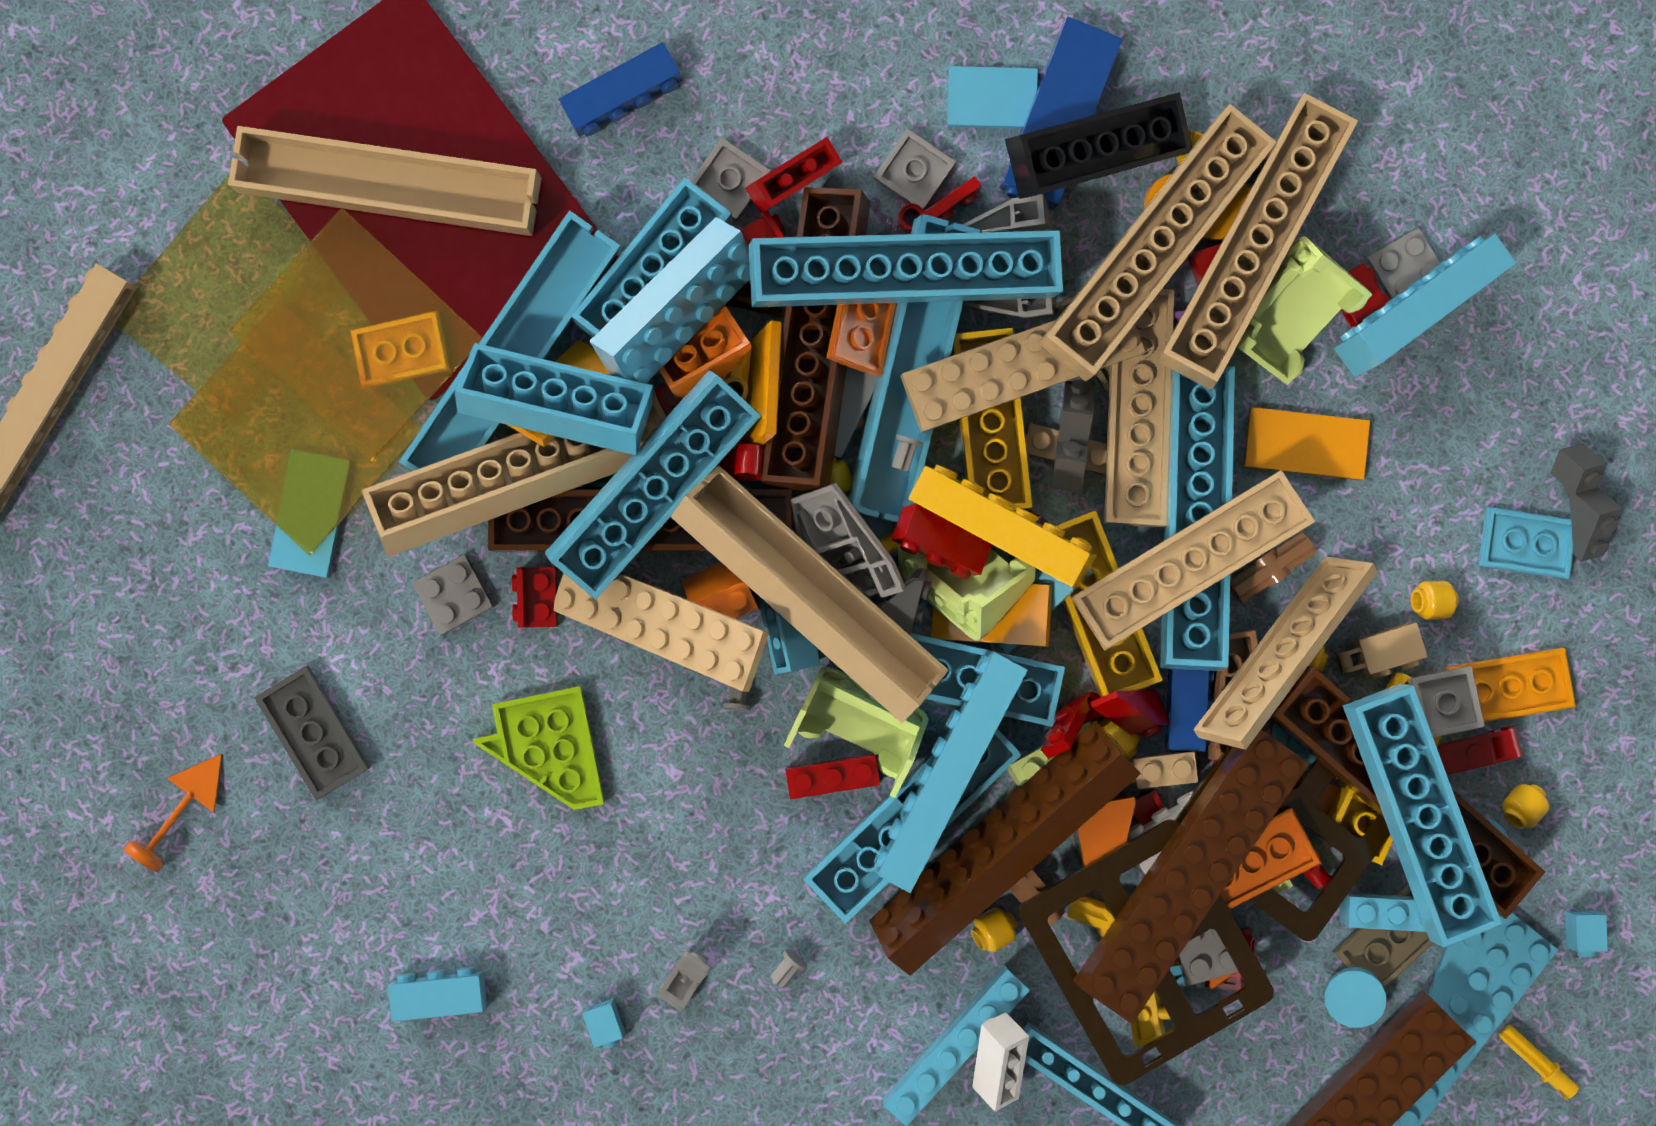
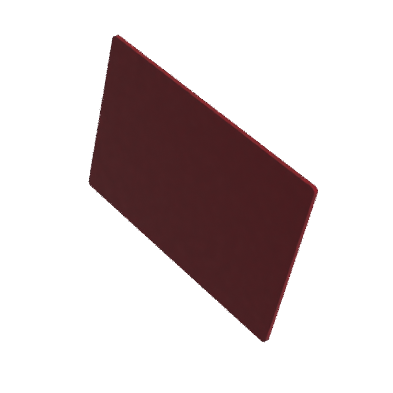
(411, 87)

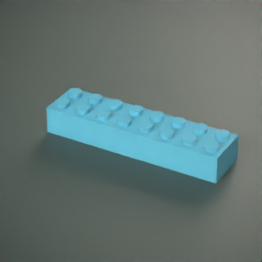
(652, 484)
(949, 771)
(1422, 815)
(847, 873)

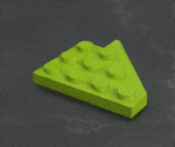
(549, 744)

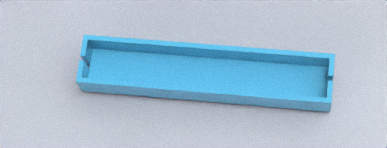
(526, 325)
(918, 337)

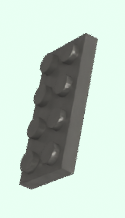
(312, 732)

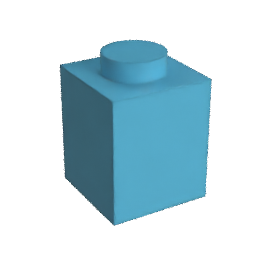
(1586, 932)
(604, 1024)

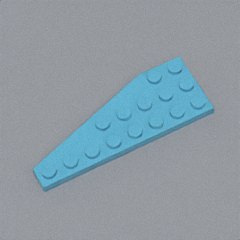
(1478, 988)

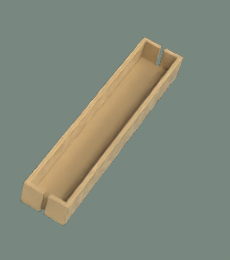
(385, 180)
(809, 593)

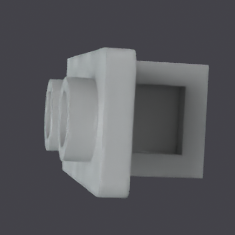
(684, 980)

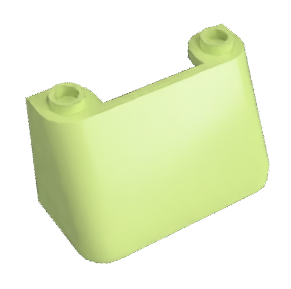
(1297, 307)
(974, 602)

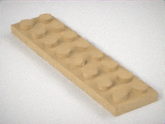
(994, 376)
(1141, 425)
(1192, 560)
(669, 627)
(1285, 652)

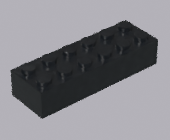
(1098, 145)

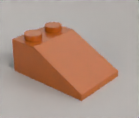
(713, 348)

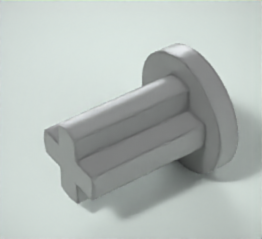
(905, 452)
(736, 701)
(788, 968)

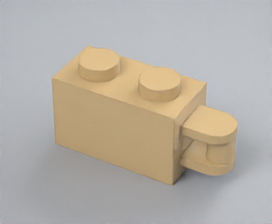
(1385, 650)
(1165, 769)

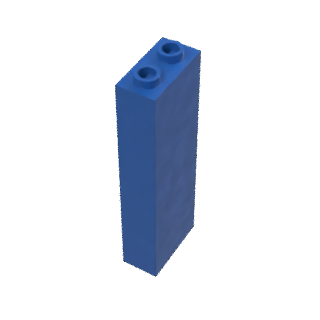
(1069, 86)

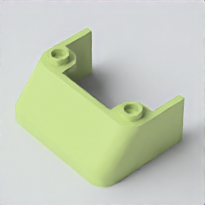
(851, 713)

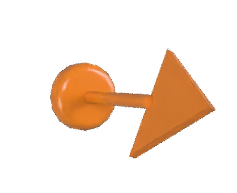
(199, 783)

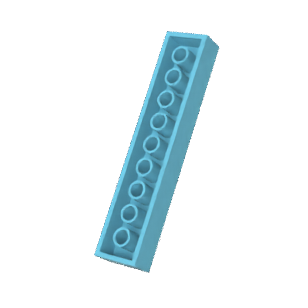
(905, 268)
(1199, 483)

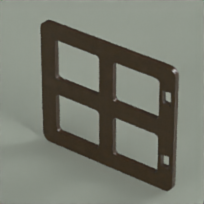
(1356, 851)
(1188, 1027)

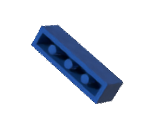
(621, 89)
(1185, 707)

